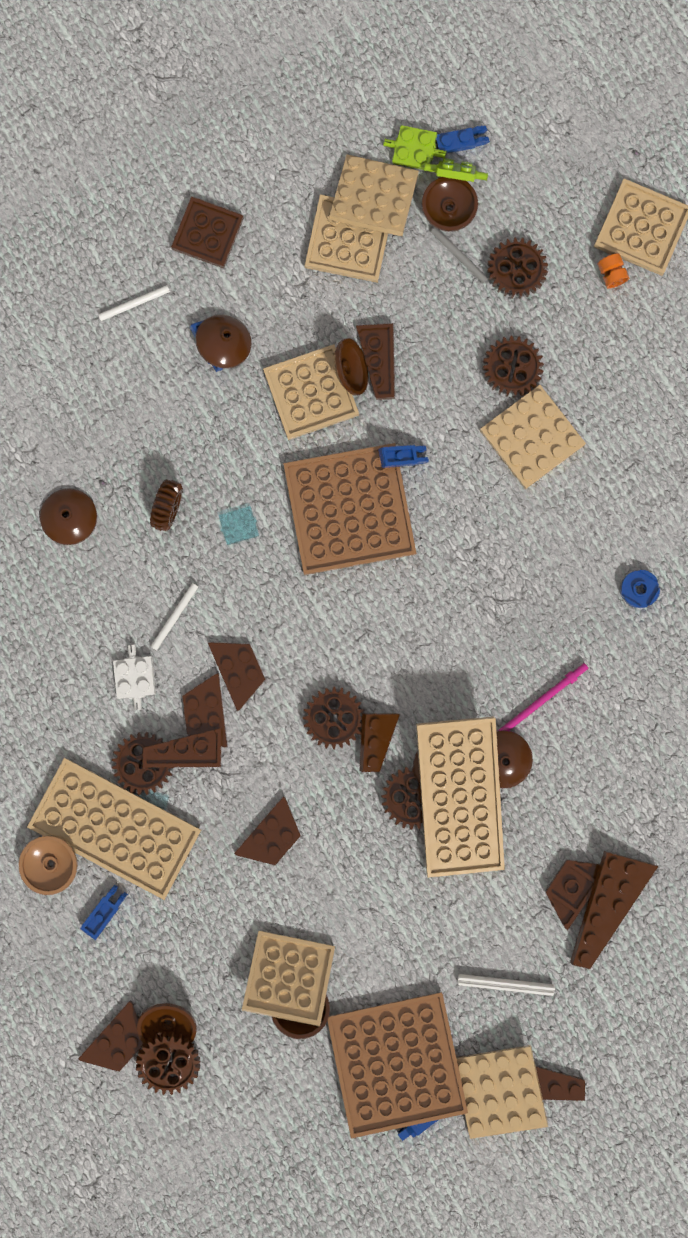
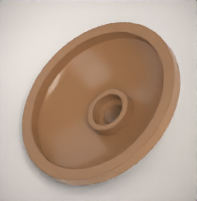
(35, 866)

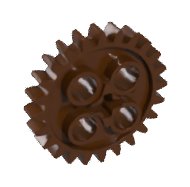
(506, 280)
(529, 370)
(347, 705)
(137, 780)
(399, 810)
(184, 1069)

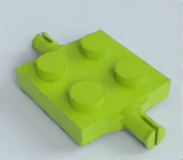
(414, 147)
(462, 171)

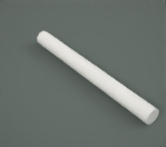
(133, 303)
(174, 616)

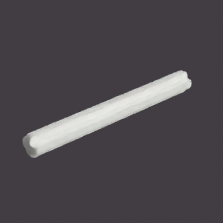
(506, 984)

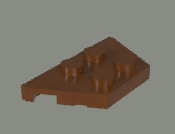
(239, 670)
(205, 708)
(272, 836)
(571, 889)
(116, 1042)

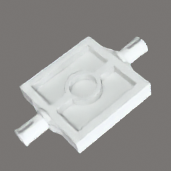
(134, 677)

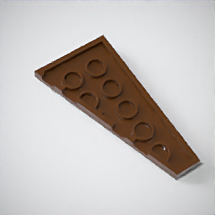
(611, 898)

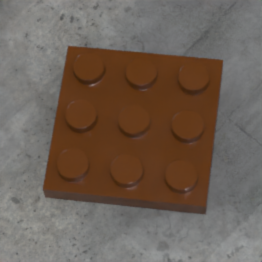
(207, 232)

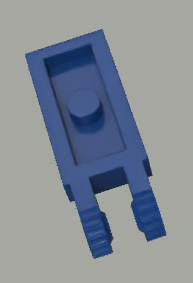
(461, 139)
(401, 456)
(102, 914)

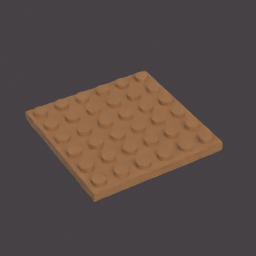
(348, 510)
(397, 1065)

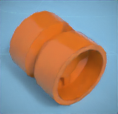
(612, 269)

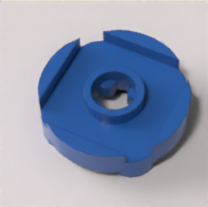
(650, 585)

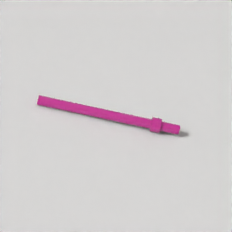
(570, 678)

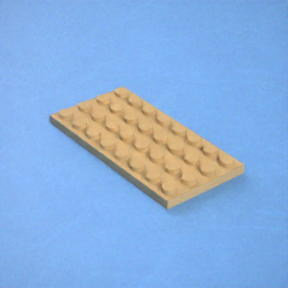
(460, 796)
(115, 828)

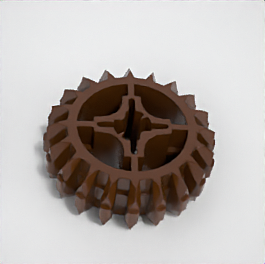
(166, 505)

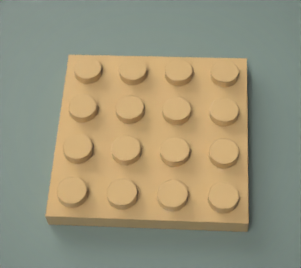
(374, 195)
(643, 227)
(344, 247)
(309, 393)
(532, 437)
(288, 978)
(502, 1092)

